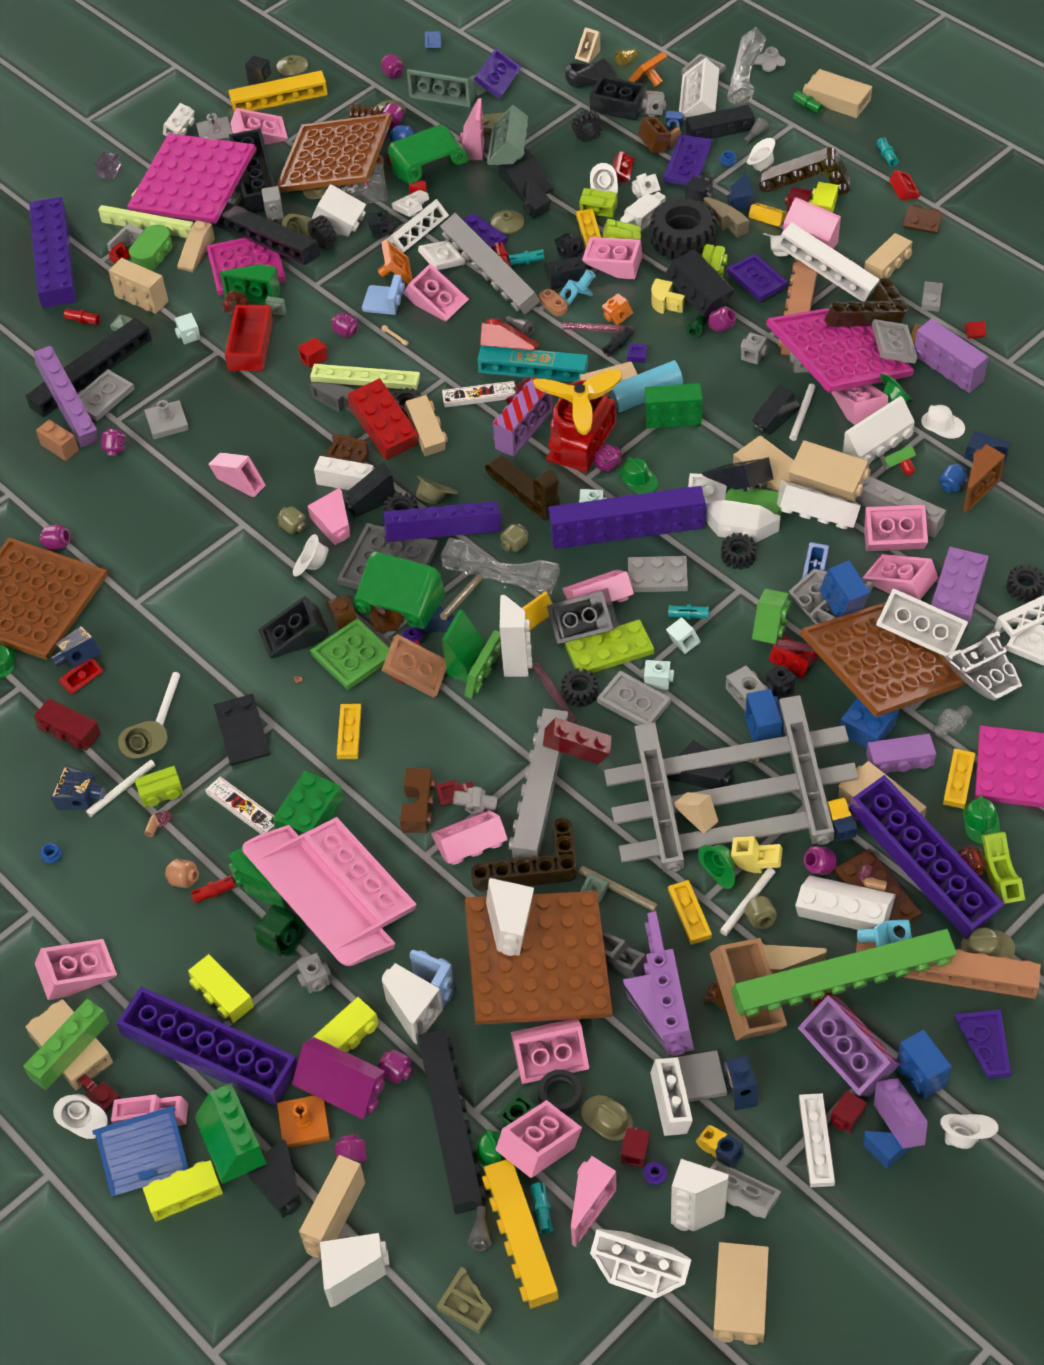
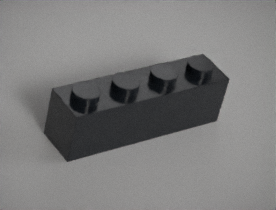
(721, 122)

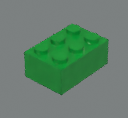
(673, 405)
(309, 804)

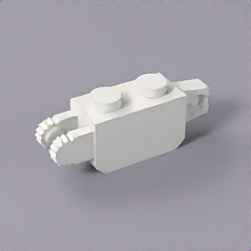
(641, 211)

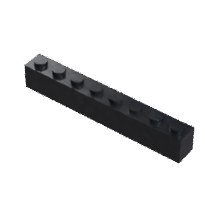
(268, 234)
(94, 363)
(450, 1122)

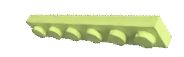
(142, 220)
(363, 376)

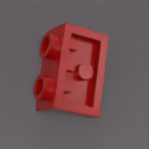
(793, 660)

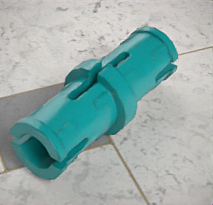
(887, 152)
(526, 257)
(688, 612)
(541, 1208)

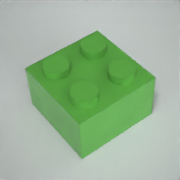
(771, 616)

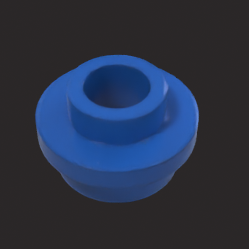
(728, 158)
(48, 849)

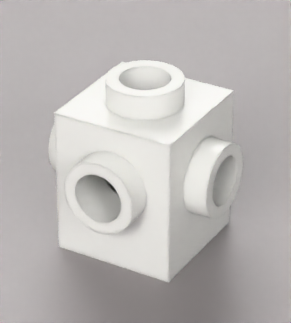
(645, 184)

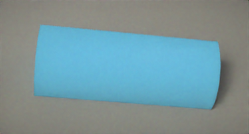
(631, 391)

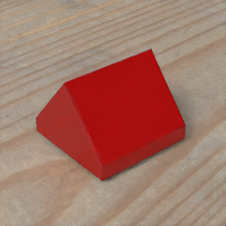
(418, 185)
(118, 252)
(975, 329)

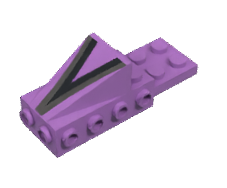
(659, 995)

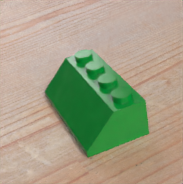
(228, 1134)

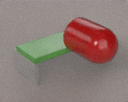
(901, 457)

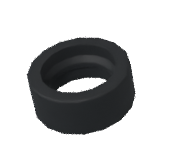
(566, 1077)

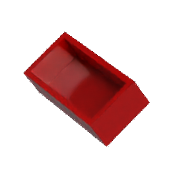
(249, 338)
(382, 419)

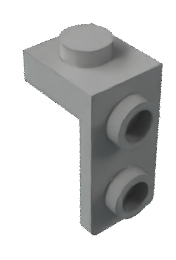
(127, 234)

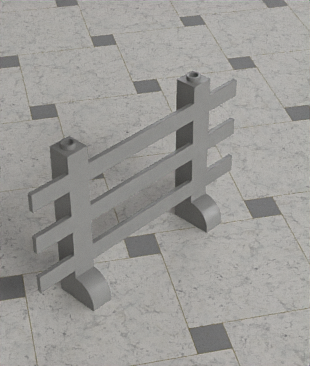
(806, 780)

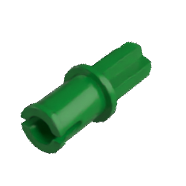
(808, 102)

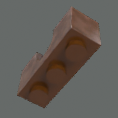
(416, 816)

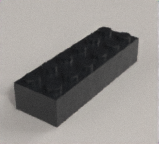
(257, 173)

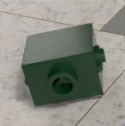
(515, 1109)

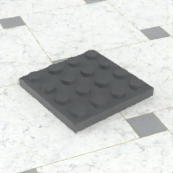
(374, 540)

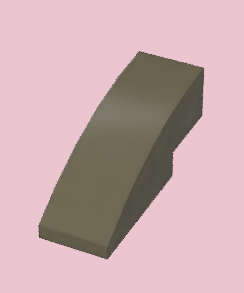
(728, 217)

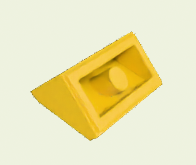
(767, 214)
(536, 610)

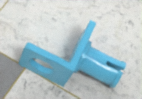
(578, 287)
(884, 933)

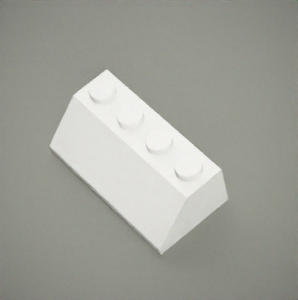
(699, 89)
(880, 431)
(816, 504)
(921, 623)
(514, 639)
(843, 903)
(697, 1196)

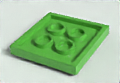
(351, 654)

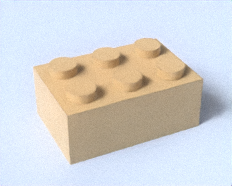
(138, 285)

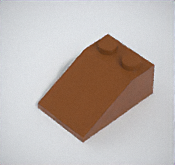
(984, 475)

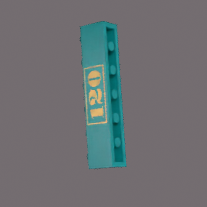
(532, 363)

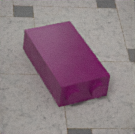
(339, 1078)

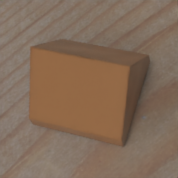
(674, 137)

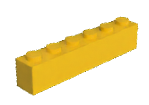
(279, 92)
(521, 1234)

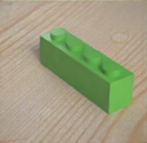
(66, 1044)

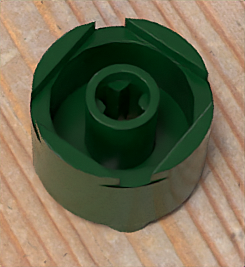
(279, 931)

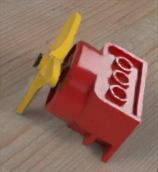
(580, 418)

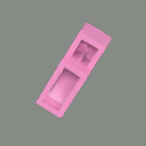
(133, 1107)

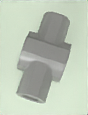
(475, 800)

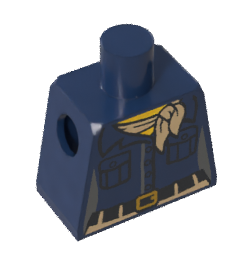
(76, 648)
(76, 790)
(740, 1077)

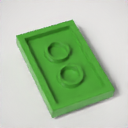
(481, 668)

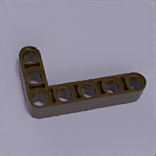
(804, 167)
(886, 307)
(534, 494)
(534, 865)

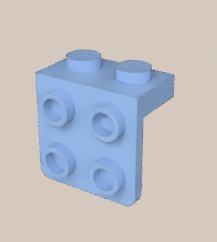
(384, 299)
(435, 970)

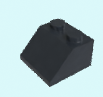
(563, 270)

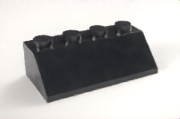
(699, 283)

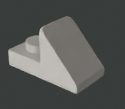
(931, 296)

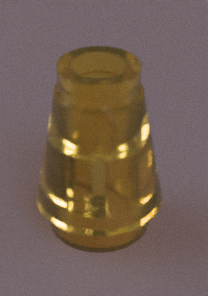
(625, 56)

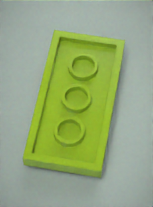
(610, 647)

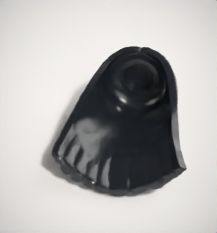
(582, 75)

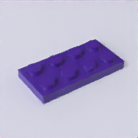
(687, 159)

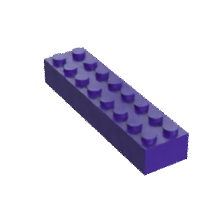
(52, 252)
(627, 517)
(925, 856)
(208, 1046)

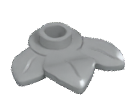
(770, 59)

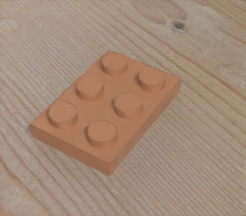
(414, 665)

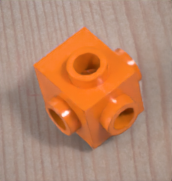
(617, 309)

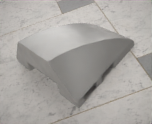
(809, 598)
(985, 668)

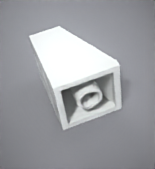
(341, 210)
(508, 913)
(411, 1000)
(352, 1265)

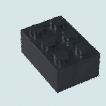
(617, 97)

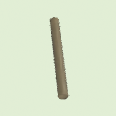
(461, 597)
(622, 890)

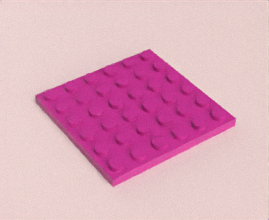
(192, 178)
(835, 355)

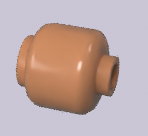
(182, 873)

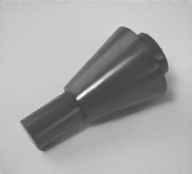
(759, 127)
(523, 325)
(479, 1236)

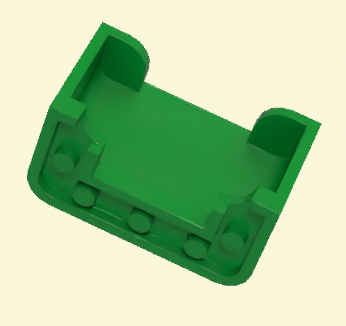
(421, 148)
(400, 587)

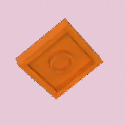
(648, 69)
(395, 262)
(303, 1121)

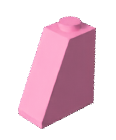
(237, 472)
(331, 516)

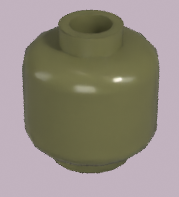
(291, 520)
(514, 538)
(760, 912)

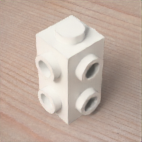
(179, 120)

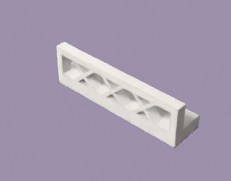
(412, 224)
(1012, 618)

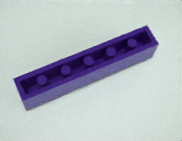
(442, 521)

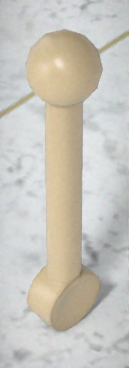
(385, 329)

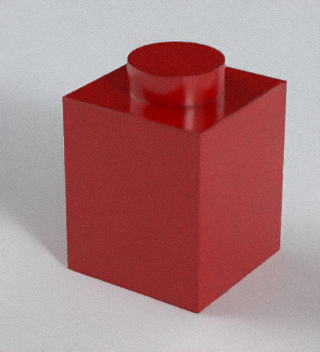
(313, 352)

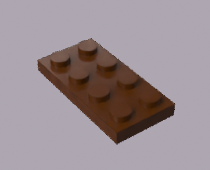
(903, 906)

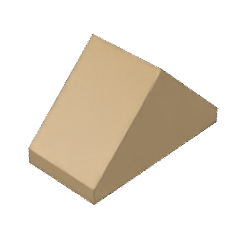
(588, 46)
(698, 810)

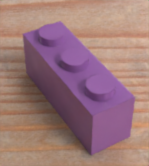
(902, 753)
(900, 1113)

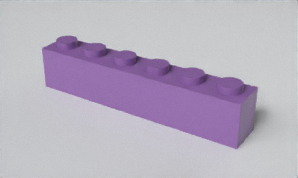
(65, 396)

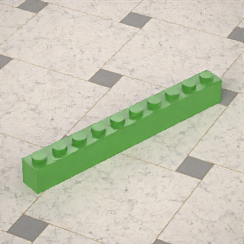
(843, 972)

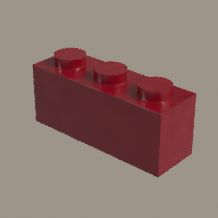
(67, 725)
(577, 741)

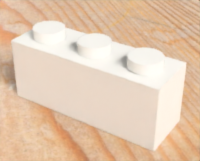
(339, 472)
(671, 1096)

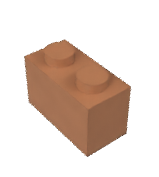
(57, 440)

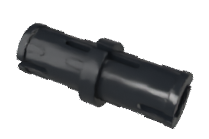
(617, 341)

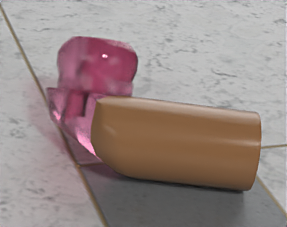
(156, 821)
(869, 880)

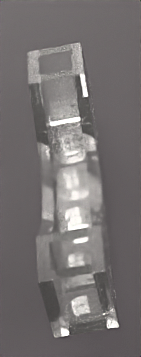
(749, 49)
(535, 575)

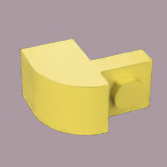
(663, 298)
(752, 857)

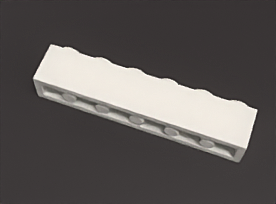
(827, 262)

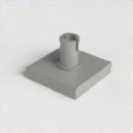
(214, 128)
(166, 419)

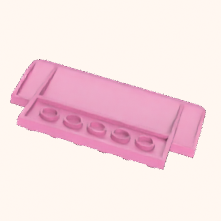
(332, 887)

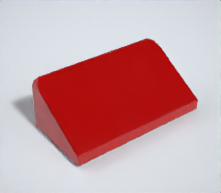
(623, 166)
(904, 186)
(80, 676)

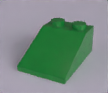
(253, 281)
(461, 647)
(252, 880)

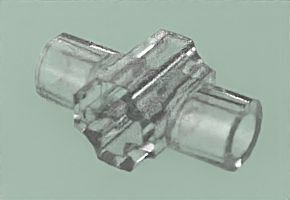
(952, 721)

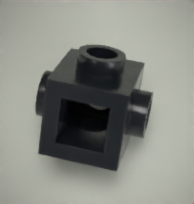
(380, 224)
(569, 245)
(780, 681)

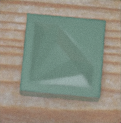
(277, 305)
(119, 322)
(595, 883)

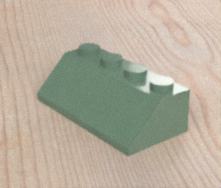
(441, 88)
(508, 137)

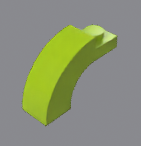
(1001, 874)

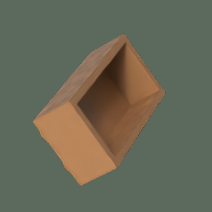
(737, 964)

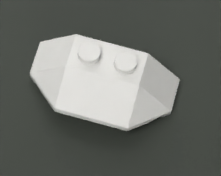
(735, 517)
(639, 1263)

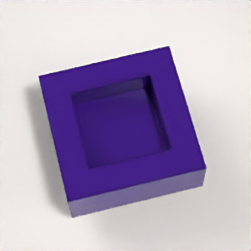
(637, 353)

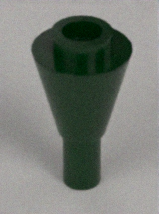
(695, 327)

